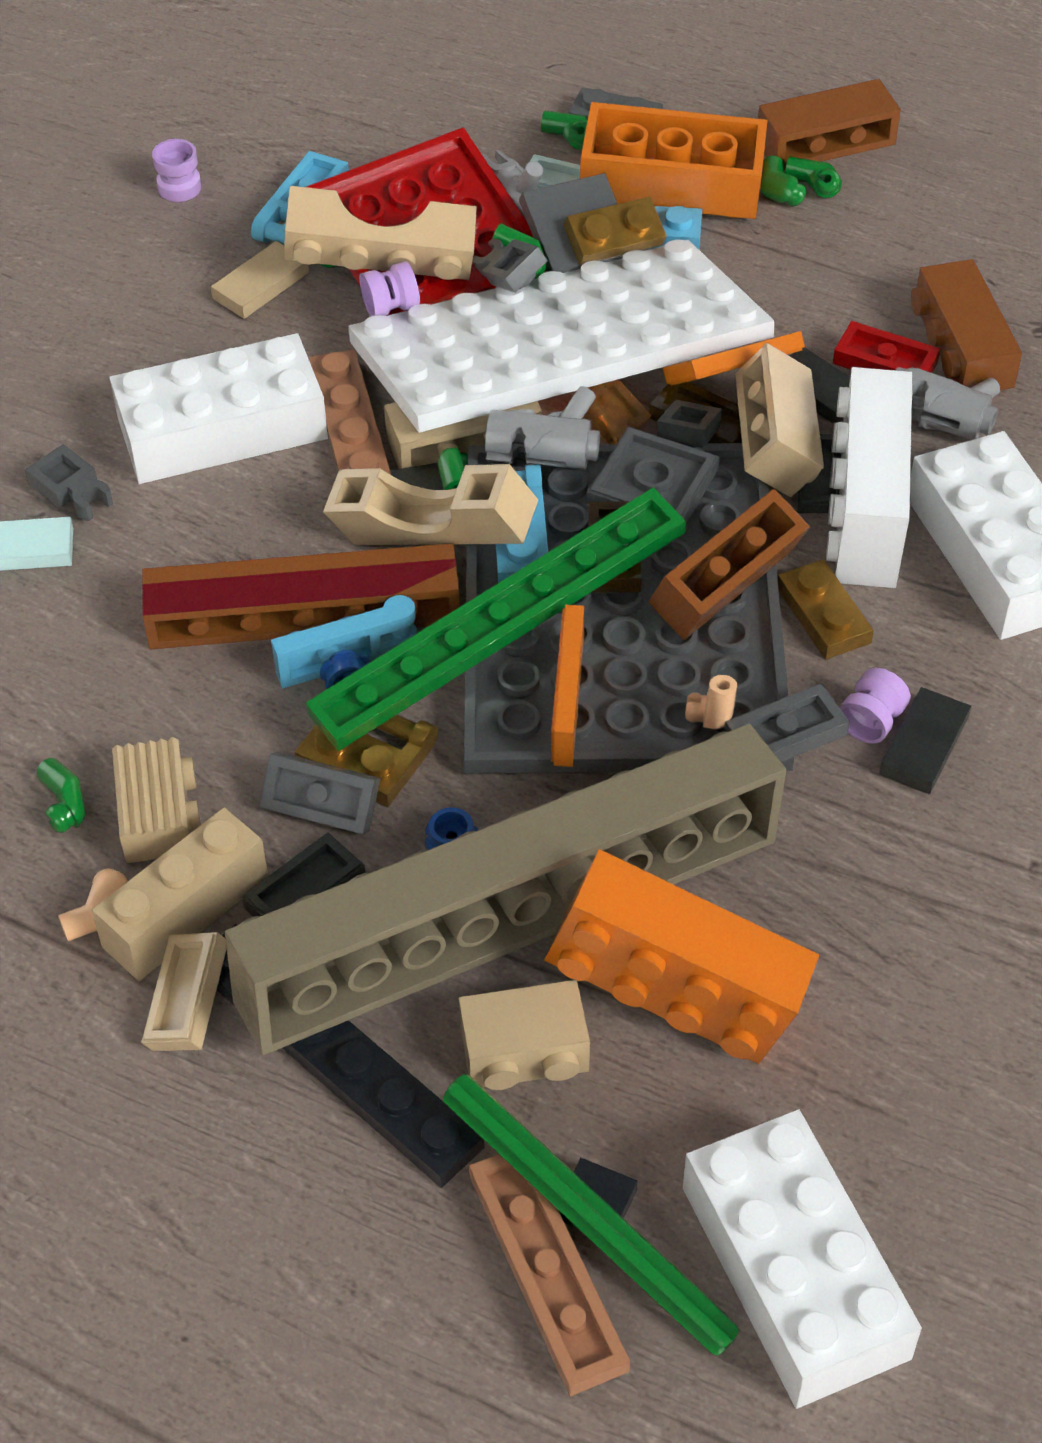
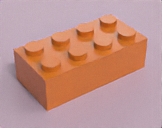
(677, 157)
(681, 958)

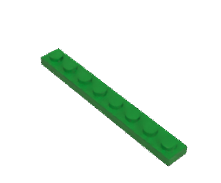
(494, 619)

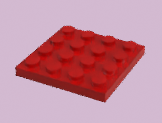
(437, 170)

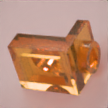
(615, 411)

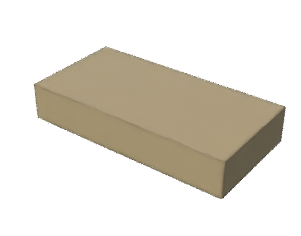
(258, 281)
(185, 992)

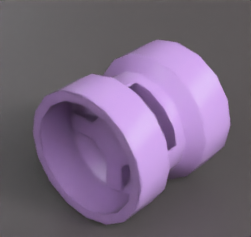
(176, 169)
(389, 289)
(876, 701)

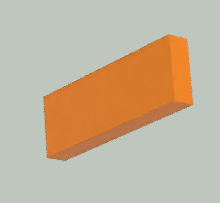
(728, 359)
(567, 686)

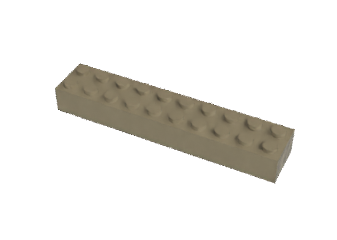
(495, 887)

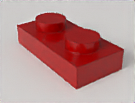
(878, 349)

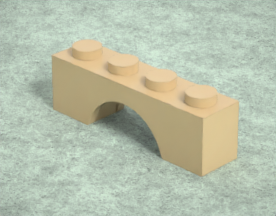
(327, 233)
(379, 509)

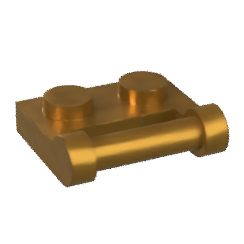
(376, 757)

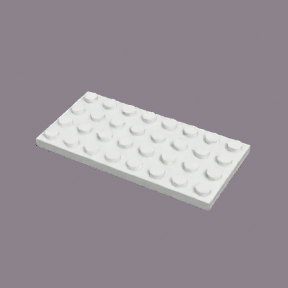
(557, 334)

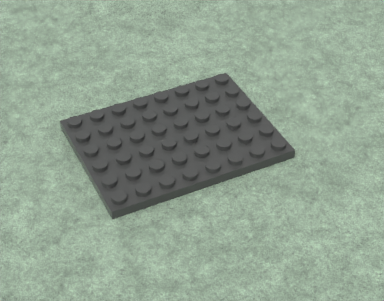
(632, 659)

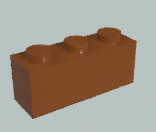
(831, 122)
(966, 324)
(728, 564)

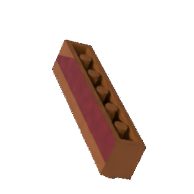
(291, 593)

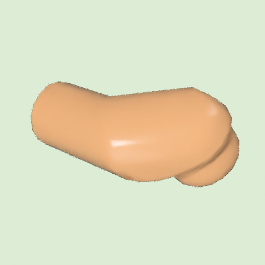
(715, 706)
(81, 920)

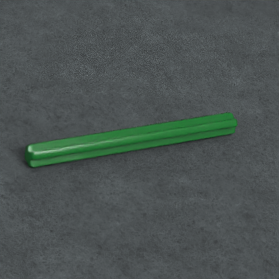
(592, 1215)

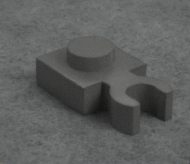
(510, 266)
(67, 477)

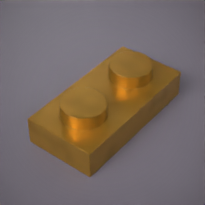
(614, 230)
(825, 609)

